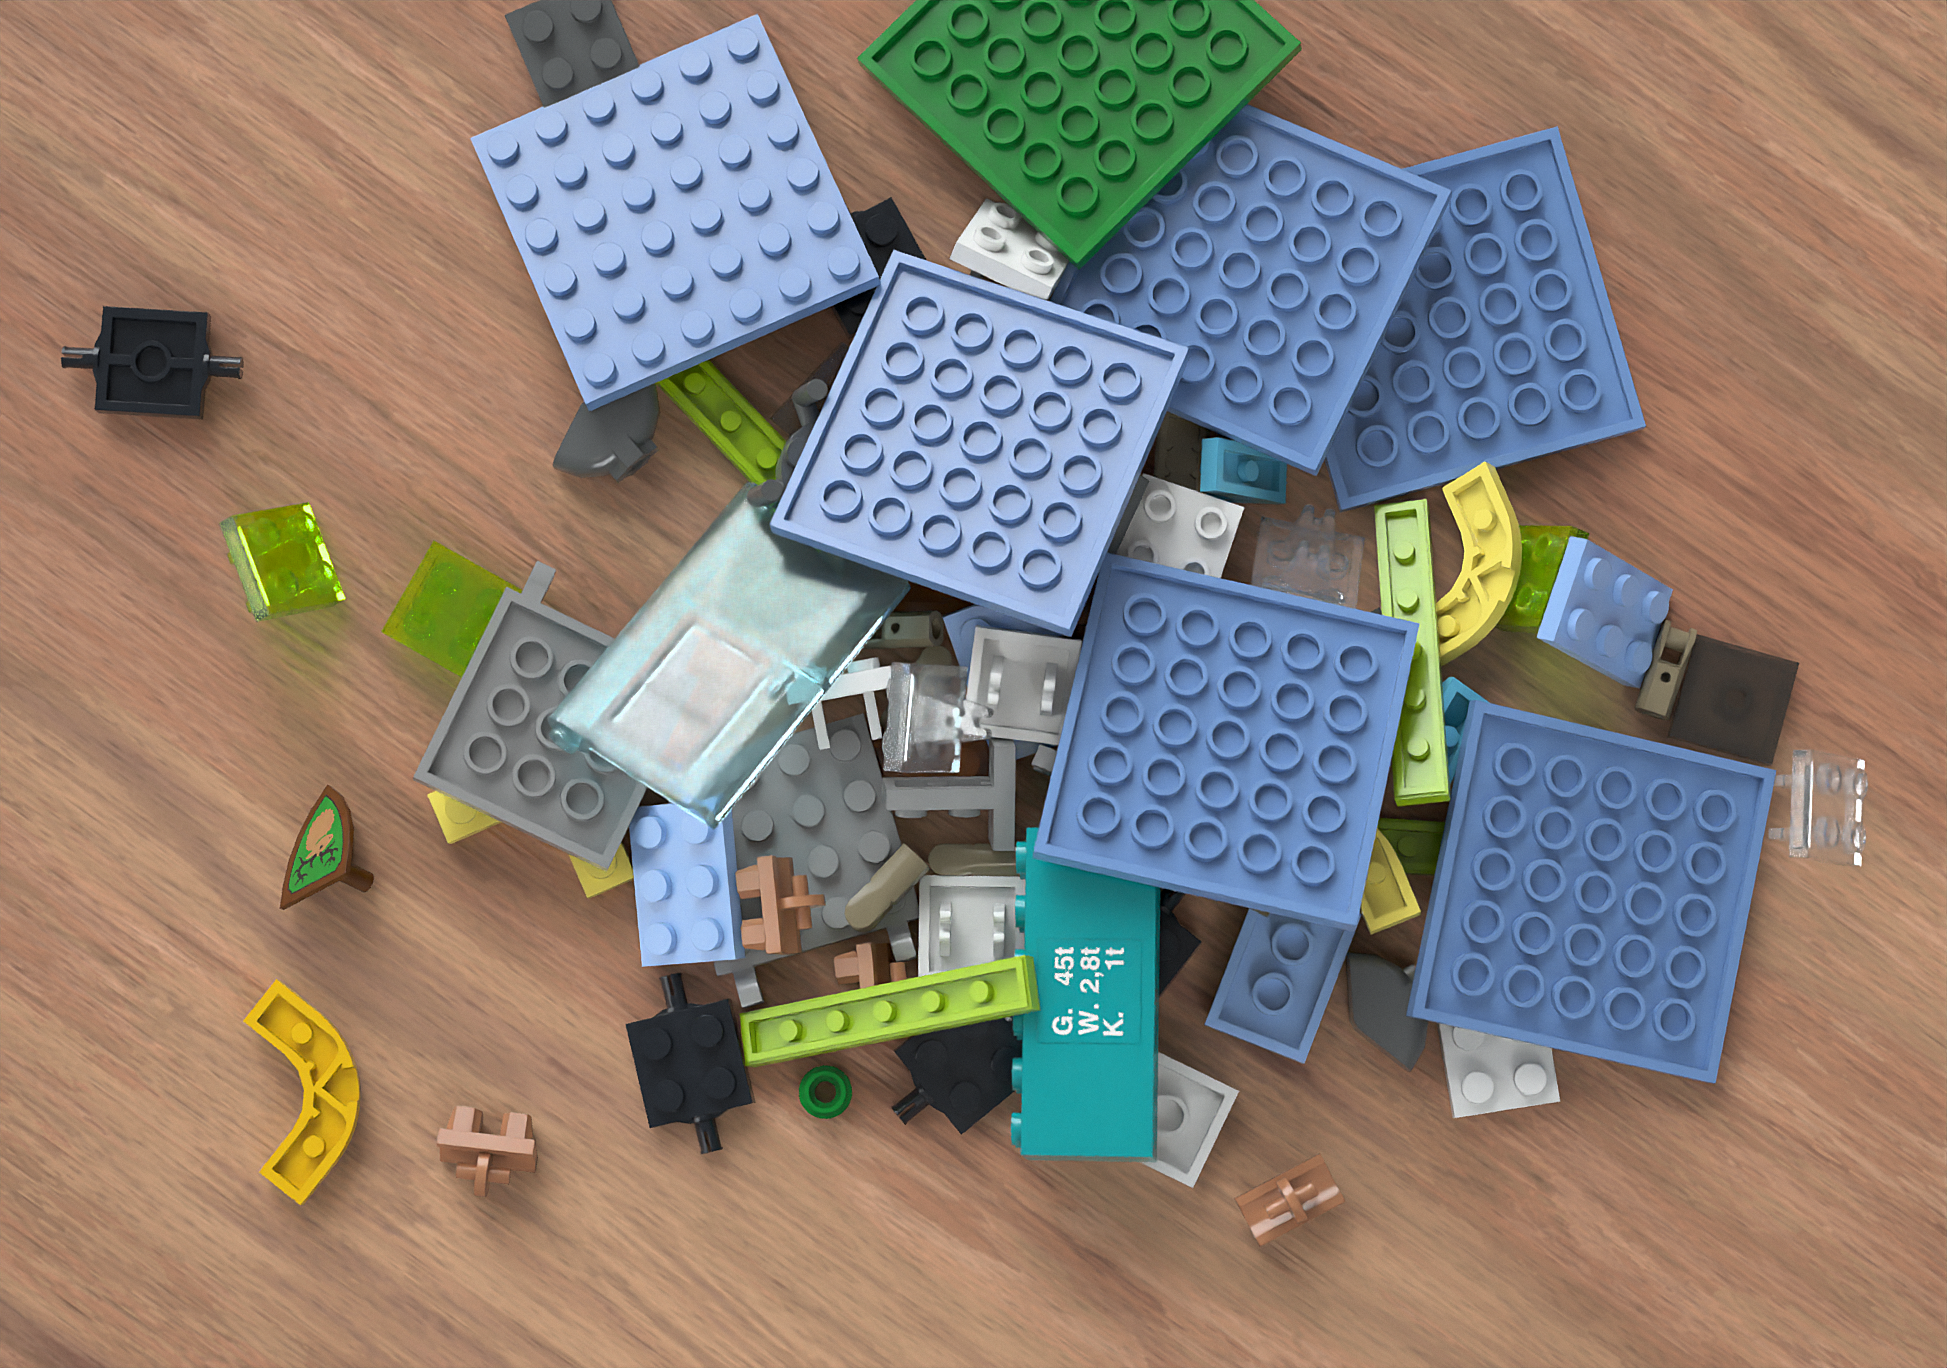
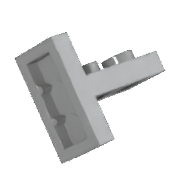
(964, 795)

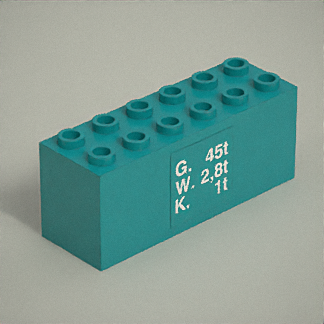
(1095, 1040)

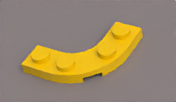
(329, 1088)

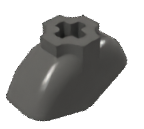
(611, 437)
(1379, 1007)

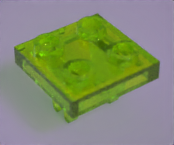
(1541, 560)
(282, 561)
(446, 608)

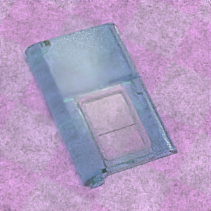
(724, 661)

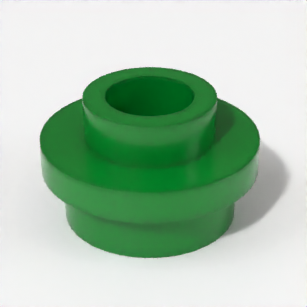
(813, 1079)

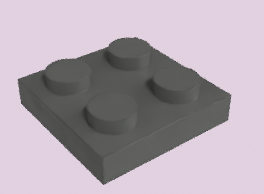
(571, 45)

